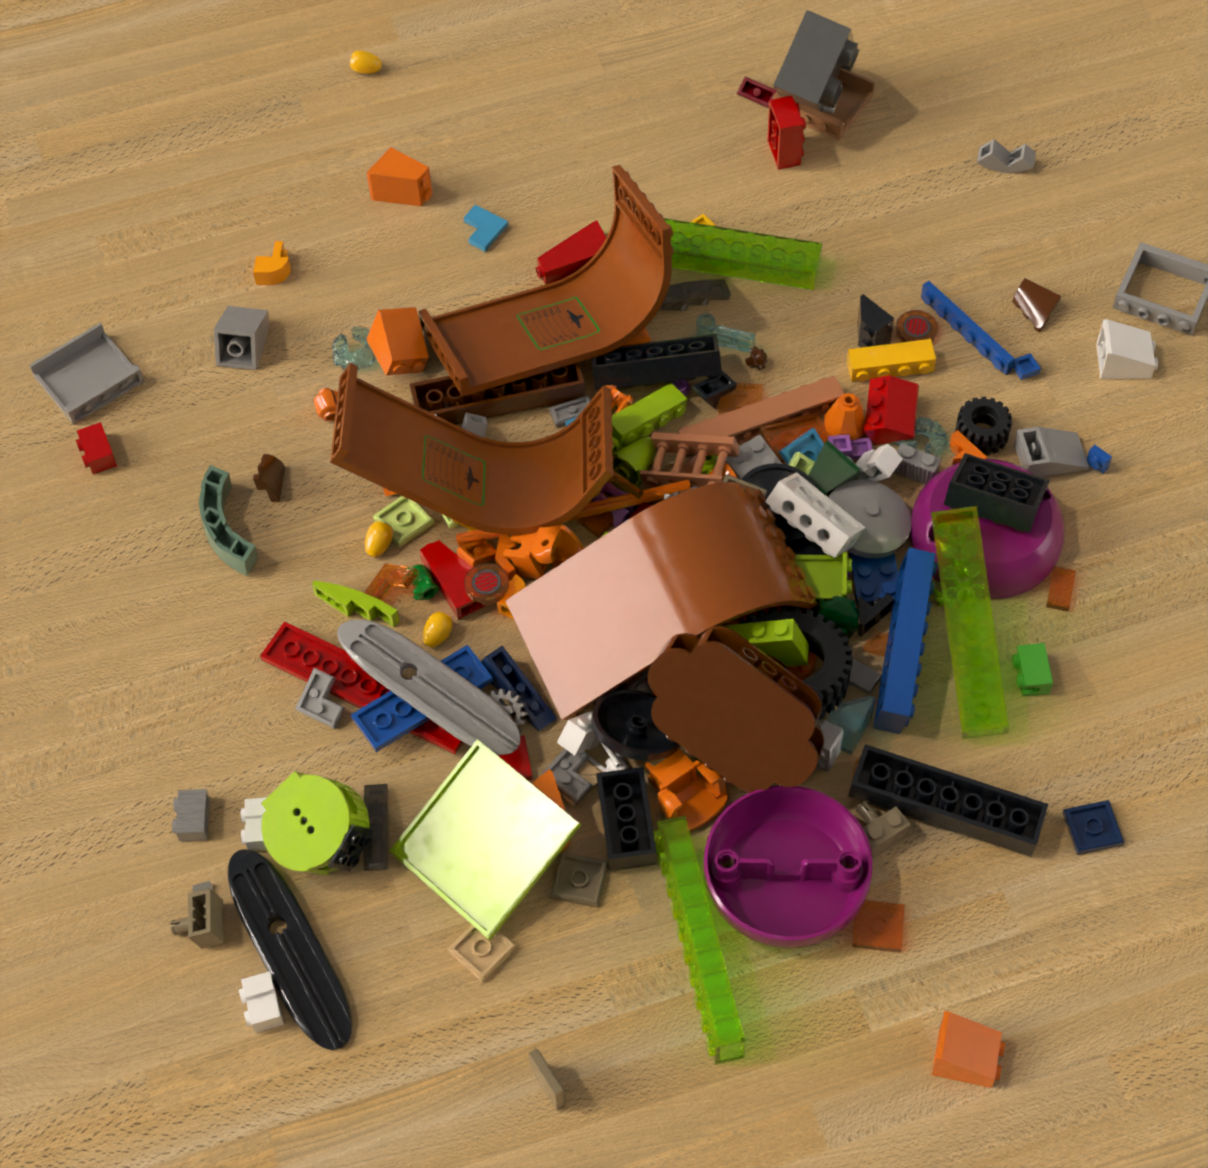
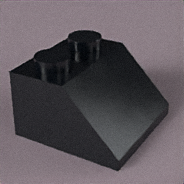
(873, 324)

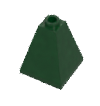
(832, 469)

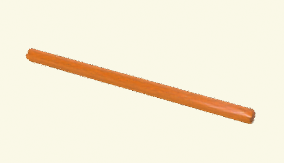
(595, 508)

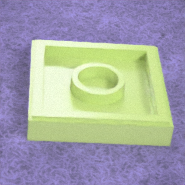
(406, 518)

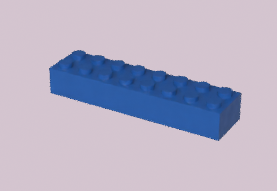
(905, 641)

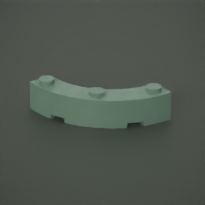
(226, 544)

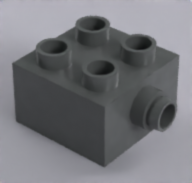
(815, 62)

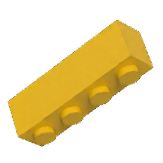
(891, 360)

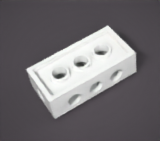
(819, 510)

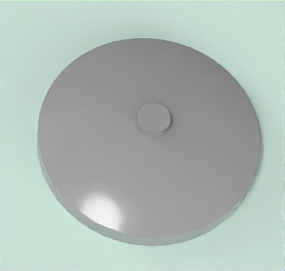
(879, 511)

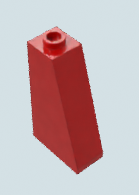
(570, 254)
(449, 574)

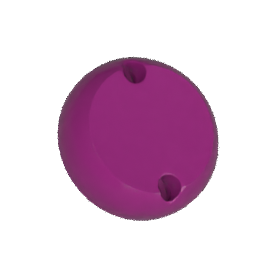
(1012, 558)
(787, 866)

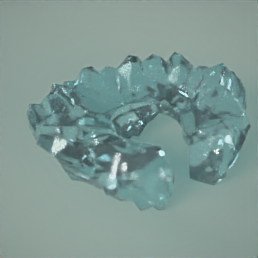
(362, 357)
(933, 431)

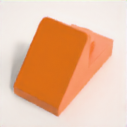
(960, 445)
(476, 552)

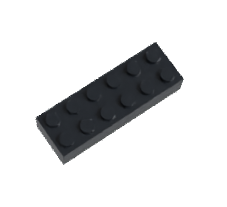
(658, 362)

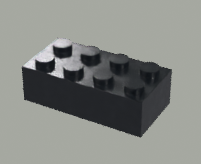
(626, 819)

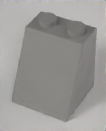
(240, 337)

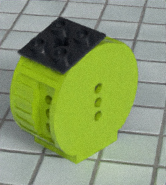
(315, 825)

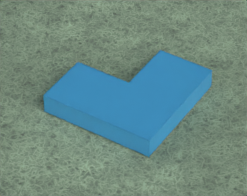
(488, 227)

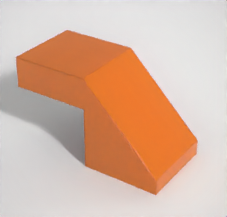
(505, 543)

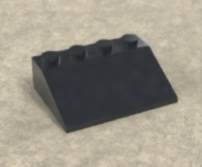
(997, 491)

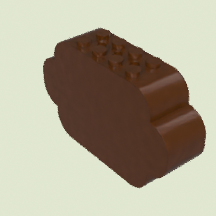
(736, 709)

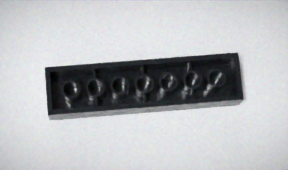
(948, 800)

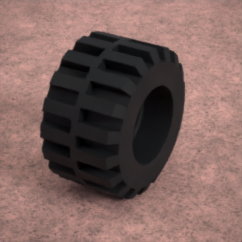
(986, 412)

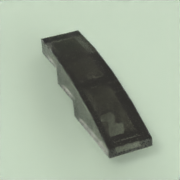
(695, 293)
(377, 852)

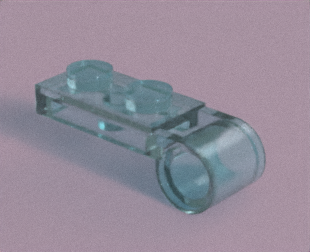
(726, 336)

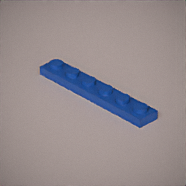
(967, 328)

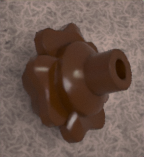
(757, 358)

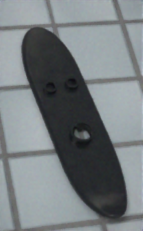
(294, 956)

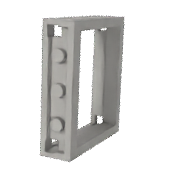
(1156, 313)

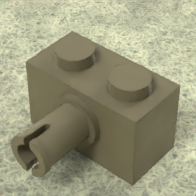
(883, 830)
(203, 920)

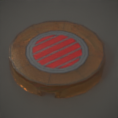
(916, 326)
(486, 583)

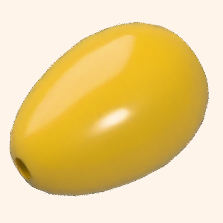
(365, 62)
(378, 538)
(437, 629)

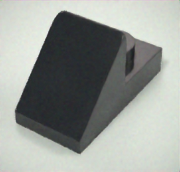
(714, 388)
(871, 615)

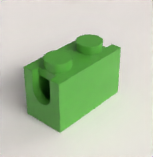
(1033, 670)

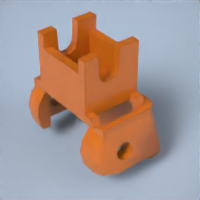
(541, 548)
(686, 793)

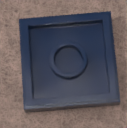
(1093, 827)

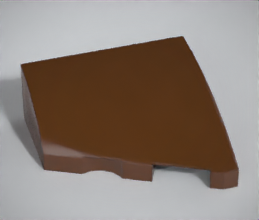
(1035, 302)
(270, 476)

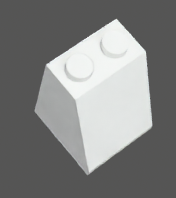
(1125, 352)

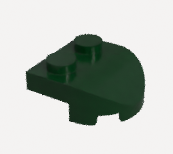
(841, 612)

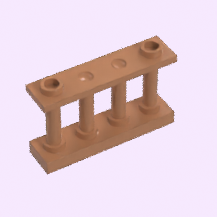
(689, 444)

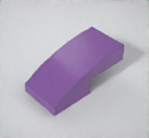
(851, 448)

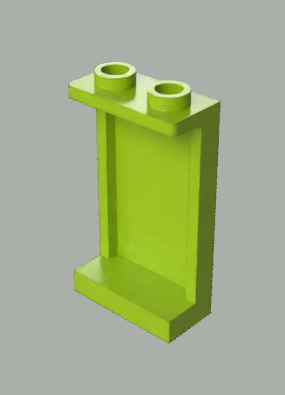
(827, 574)

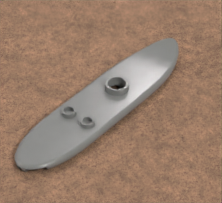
(435, 690)

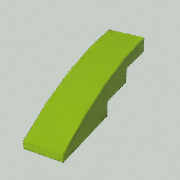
(350, 600)

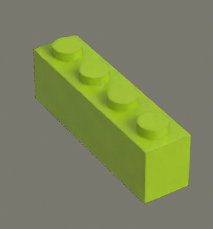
(648, 414)

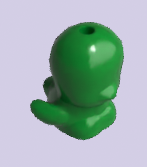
(424, 584)

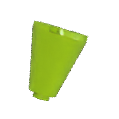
(632, 459)

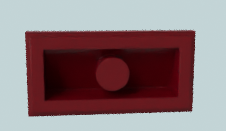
(756, 91)

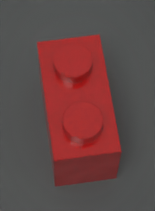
(96, 448)

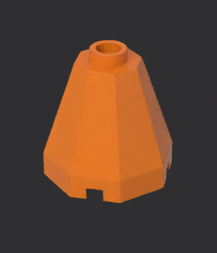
(846, 417)

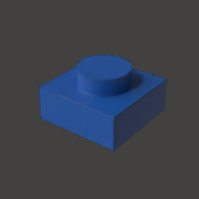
(1026, 366)
(1098, 459)

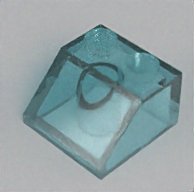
(853, 719)

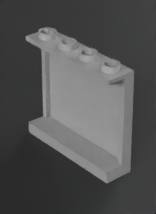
(86, 374)

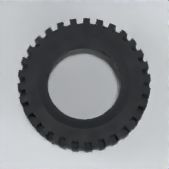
(828, 644)

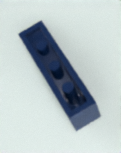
(510, 677)

